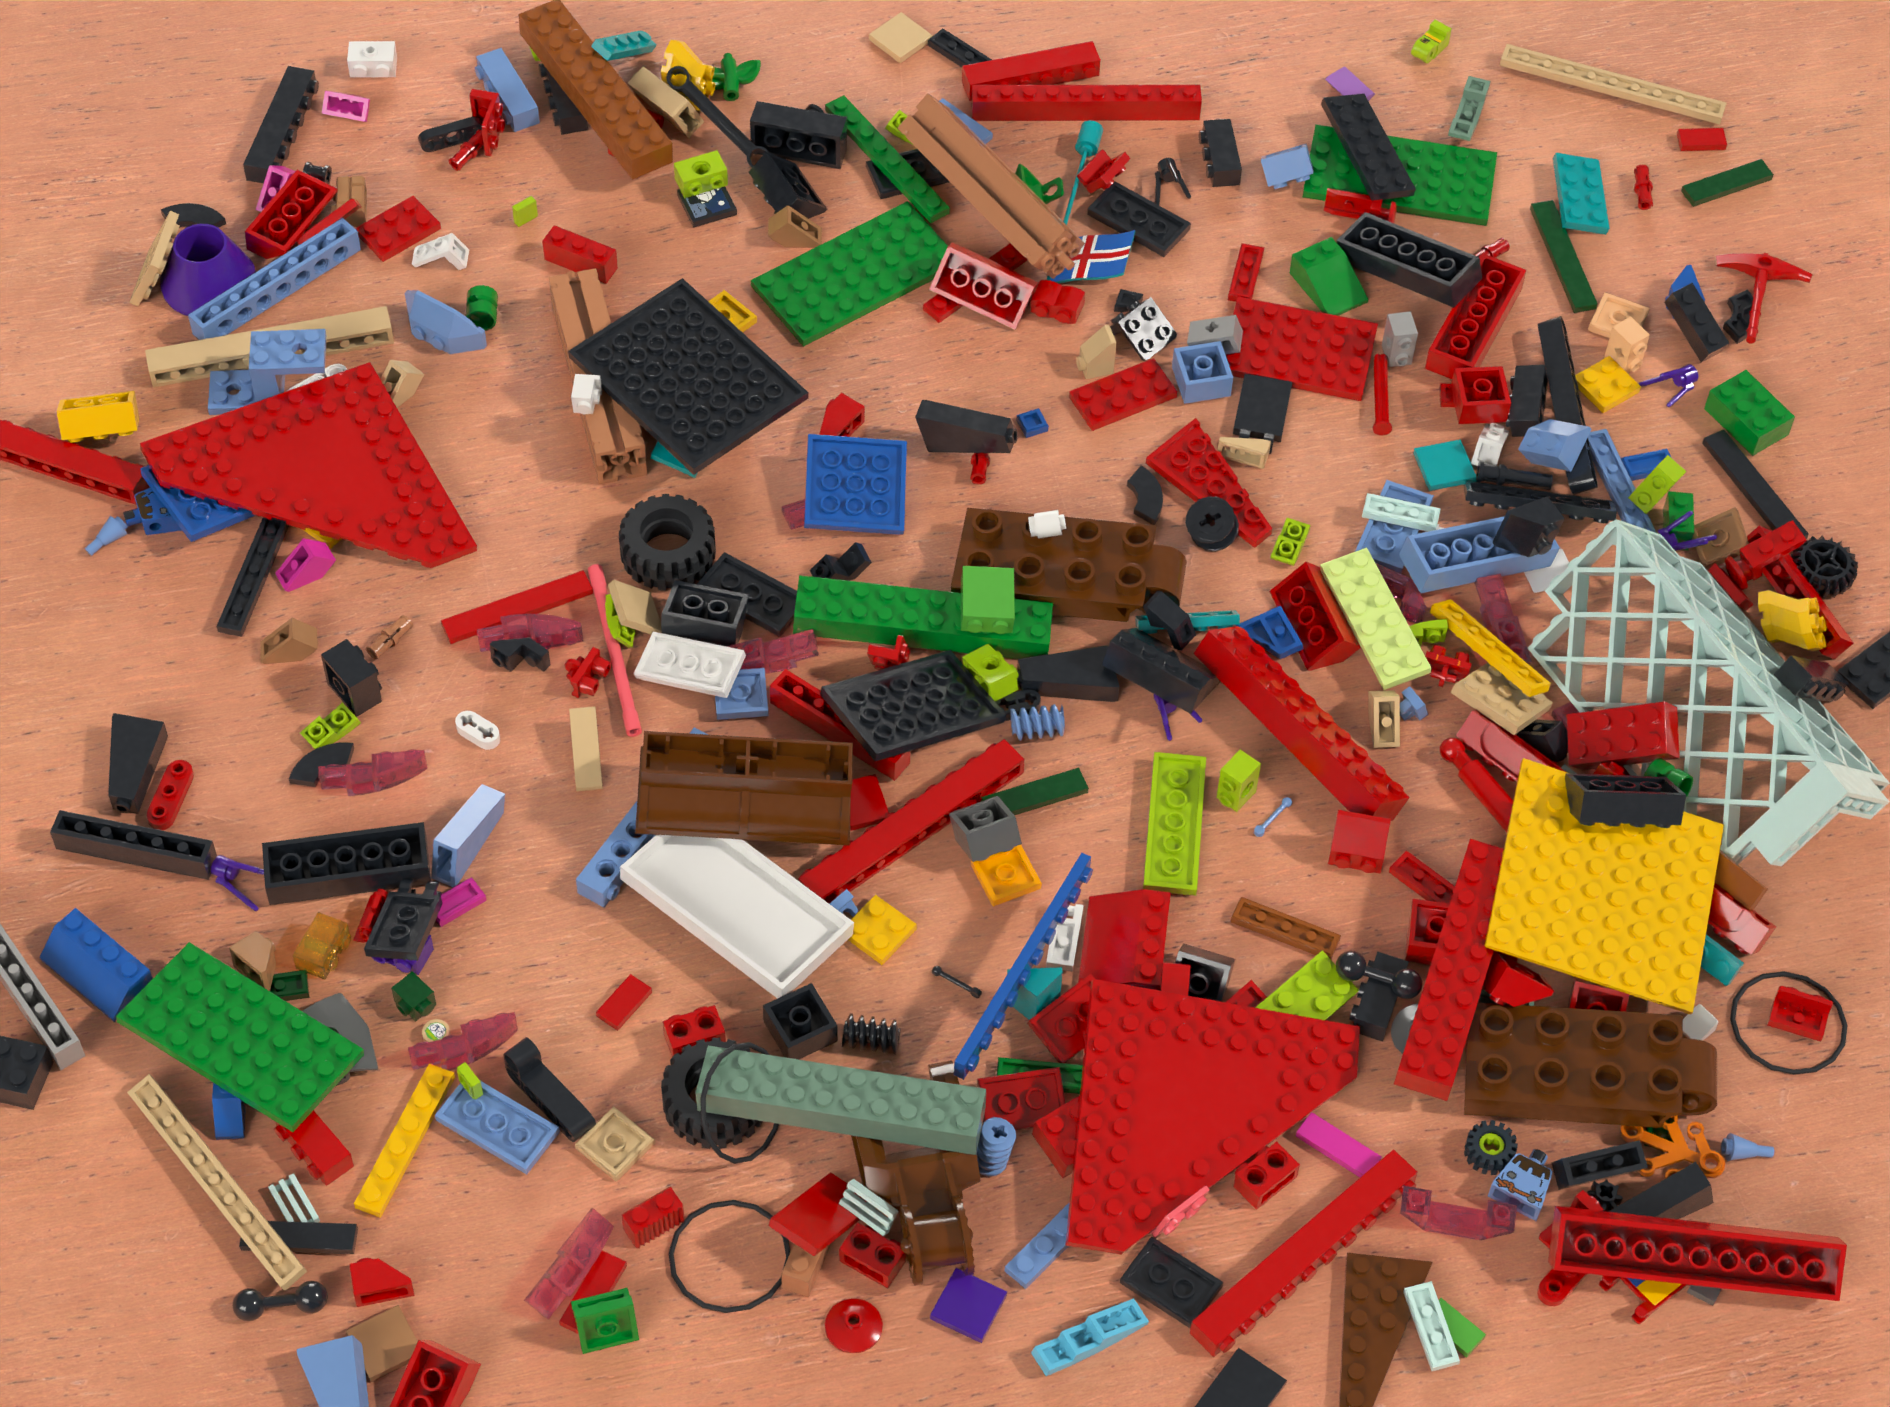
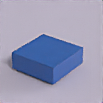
(1032, 423)

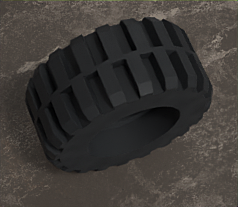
(661, 517)
(682, 1110)

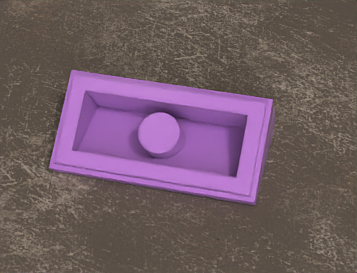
(1348, 84)

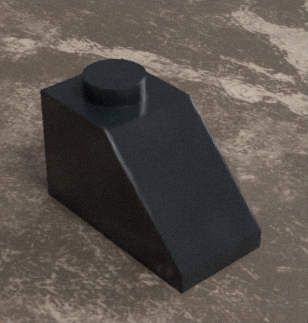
(1547, 737)

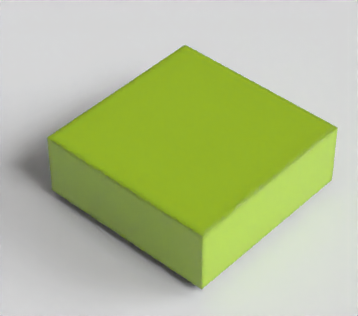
(525, 211)
(469, 1081)

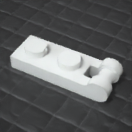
(1064, 945)

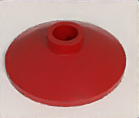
(852, 1337)

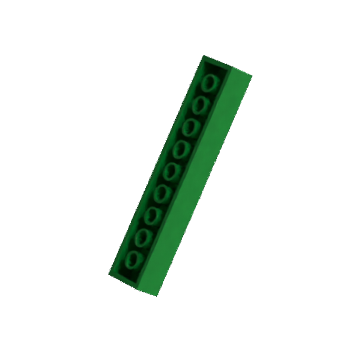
(920, 615)

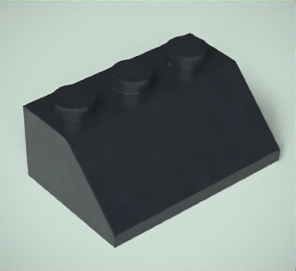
(785, 185)
(704, 614)

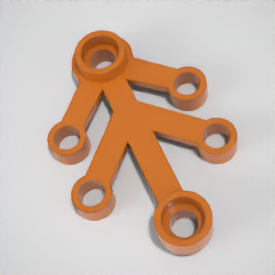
(1678, 1149)

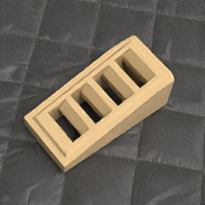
(1245, 450)

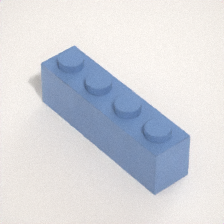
(501, 78)

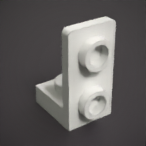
(446, 246)
(1490, 444)

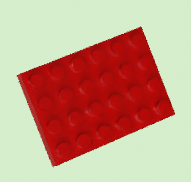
(1304, 347)

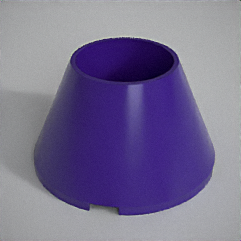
(202, 267)

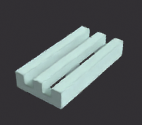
(283, 1185)
(867, 1210)

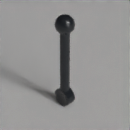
(975, 992)

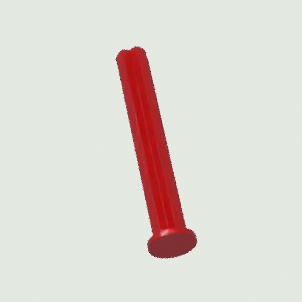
(1382, 424)

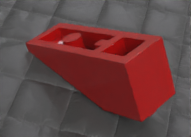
(842, 416)

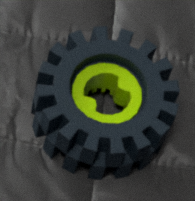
(1491, 1159)

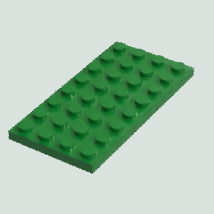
(1448, 179)
(852, 273)
(240, 1036)

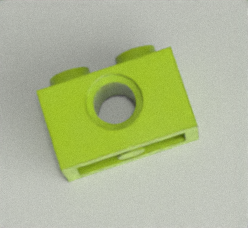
(700, 174)
(1657, 484)
(992, 671)
(1238, 780)

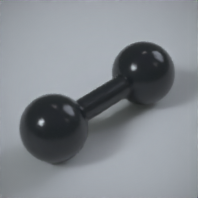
(1405, 982)
(251, 1304)

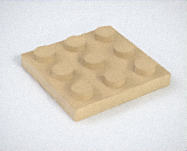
(155, 259)
(1500, 699)

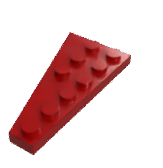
(1201, 471)

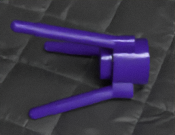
(1681, 377)
(1672, 540)
(1167, 707)
(228, 869)

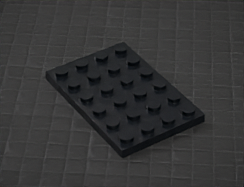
(912, 705)

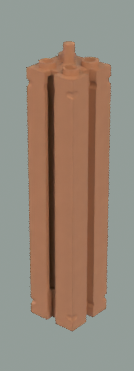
(991, 187)
(610, 431)

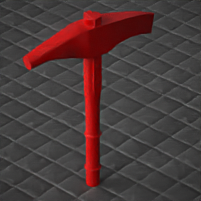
(1762, 268)

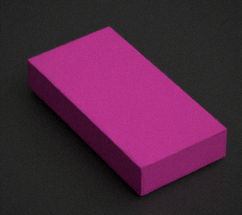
(459, 901)

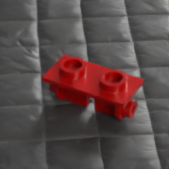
(370, 915)

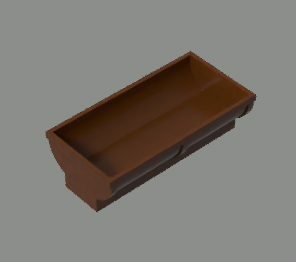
(744, 788)

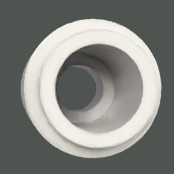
(1047, 524)

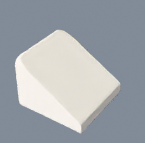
(1699, 1024)

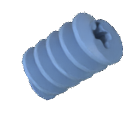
(1037, 722)
(995, 1146)

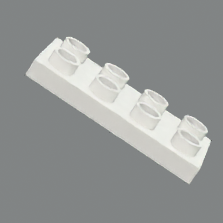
(739, 906)

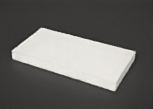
(689, 664)

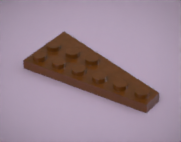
(1373, 1321)

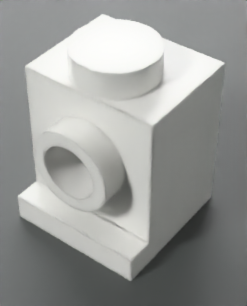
(586, 393)

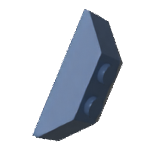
(442, 325)

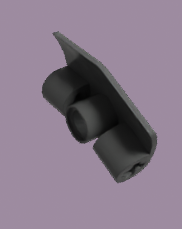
(343, 1018)

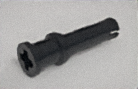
(1502, 474)

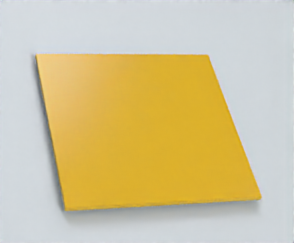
(1604, 898)

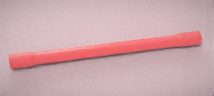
(629, 715)

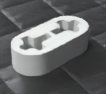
(475, 732)

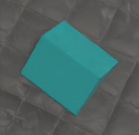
(1039, 992)

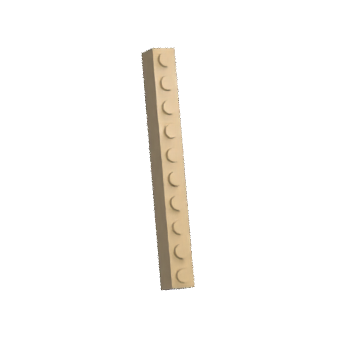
(231, 352)

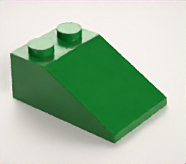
(1328, 277)

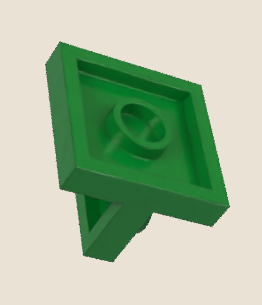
(605, 1320)

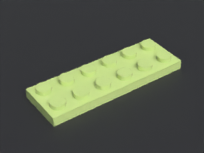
(1375, 619)

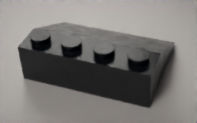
(1159, 669)

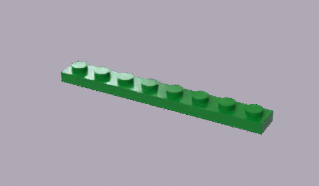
(889, 160)

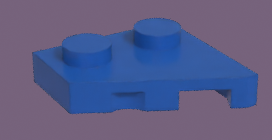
(1273, 633)

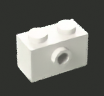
(372, 59)

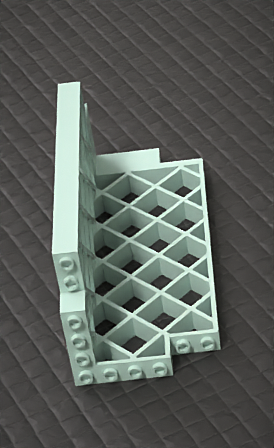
(1724, 637)

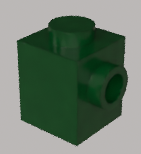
(413, 997)

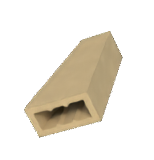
(666, 101)

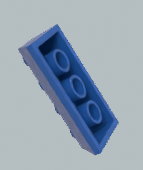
(94, 964)

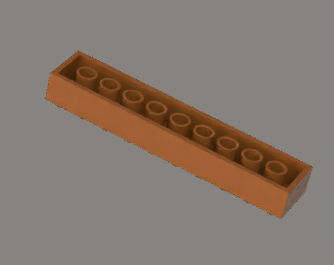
(596, 89)

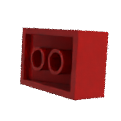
(435, 1377)

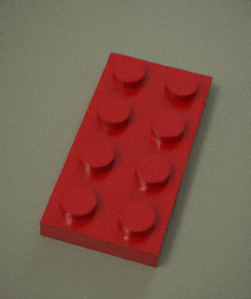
(1123, 394)

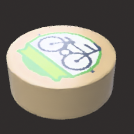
(435, 1030)

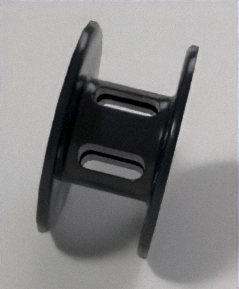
(1212, 537)

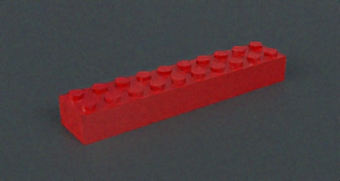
(1300, 723)
(1453, 978)
(1697, 1253)

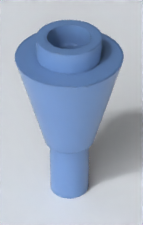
(110, 532)
(1738, 1148)

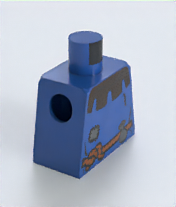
(151, 514)

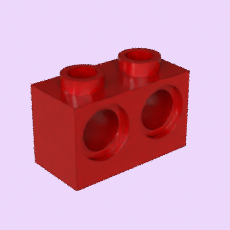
(691, 1026)
(1270, 1178)
(868, 1260)

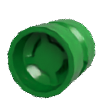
(482, 306)
(1664, 769)

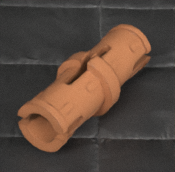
(401, 626)

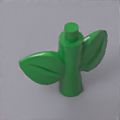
(731, 75)

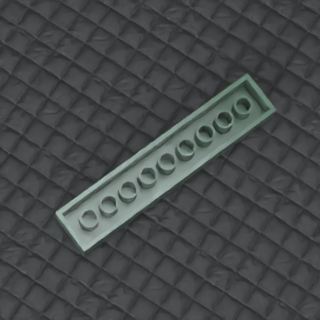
(844, 1100)

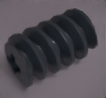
(871, 1033)

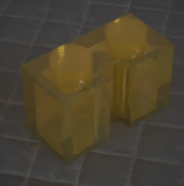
(321, 945)

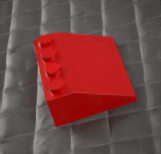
(1126, 937)

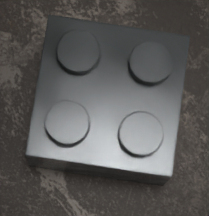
(985, 829)

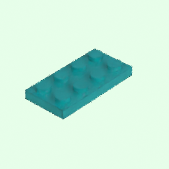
(1580, 193)

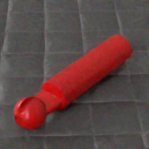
(1478, 781)

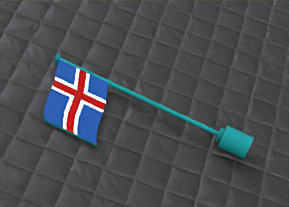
(1102, 254)

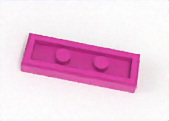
(1337, 1145)

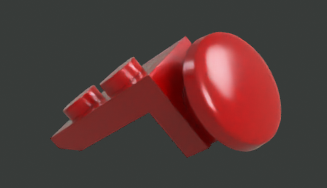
(1355, 205)
(1763, 552)

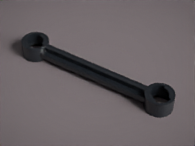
(715, 114)

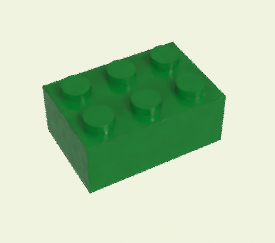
(1749, 412)

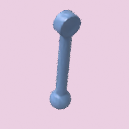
(1260, 829)

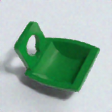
(1039, 189)

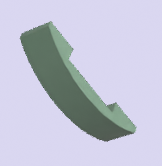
(1469, 109)

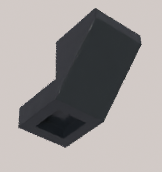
(846, 567)
(1168, 615)
(513, 651)

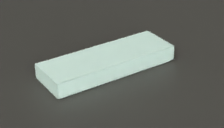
(1400, 512)
(1431, 1326)

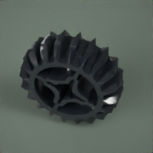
(1826, 565)

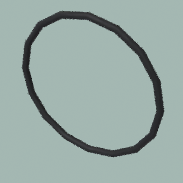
(1778, 1068)
(703, 1107)
(694, 1298)

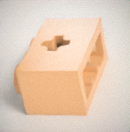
(1627, 344)

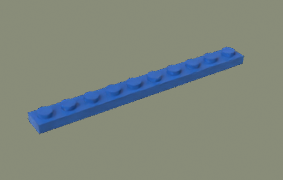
(1020, 971)

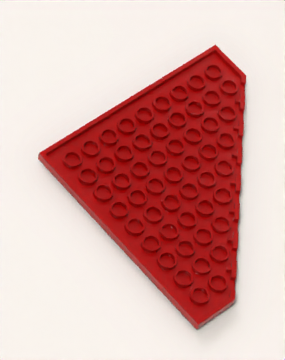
(321, 461)
(1183, 1098)

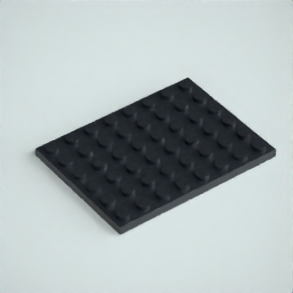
(688, 375)

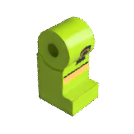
(1432, 42)

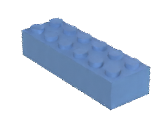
(1463, 554)

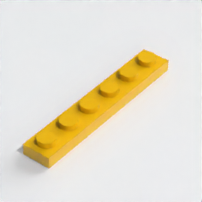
(1490, 648)
(404, 1140)

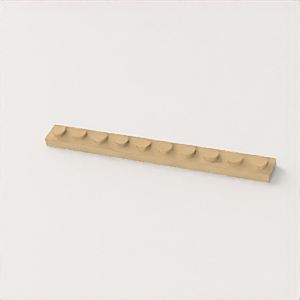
(1613, 84)
(217, 1182)

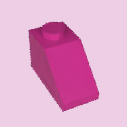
(274, 181)
(305, 564)

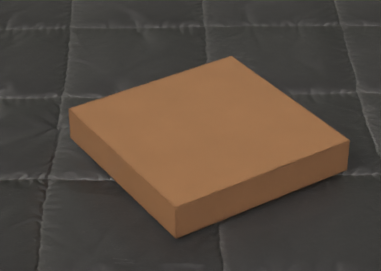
(1729, 539)
(385, 1342)

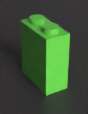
(987, 599)

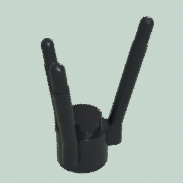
(1169, 173)

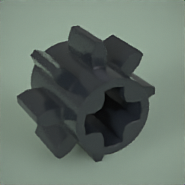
(1605, 1194)

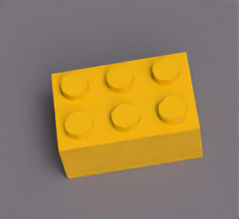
(98, 416)

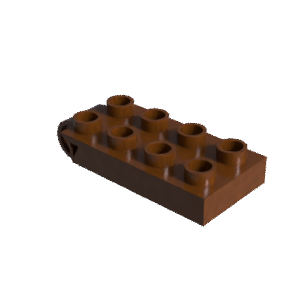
(1086, 572)
(1586, 1066)

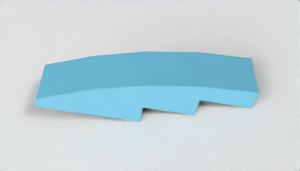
(1090, 1337)

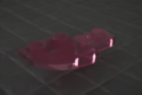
(1499, 616)
(544, 629)
(778, 653)
(384, 772)
(476, 1042)
(571, 1265)

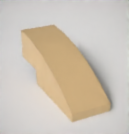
(585, 748)

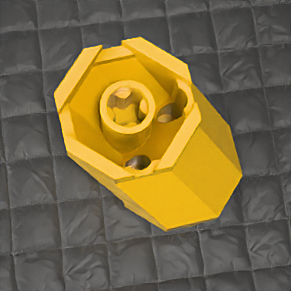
(701, 74)
(1792, 620)

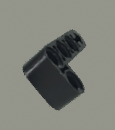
(545, 1090)

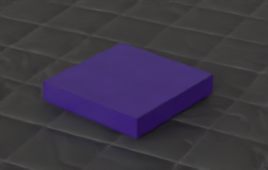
(968, 1305)

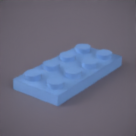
(1387, 539)
(498, 1126)

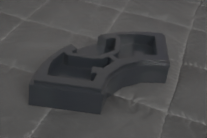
(194, 214)
(1739, 321)
(1148, 495)
(307, 769)

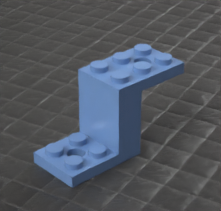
(269, 361)

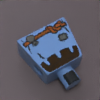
(1523, 1183)

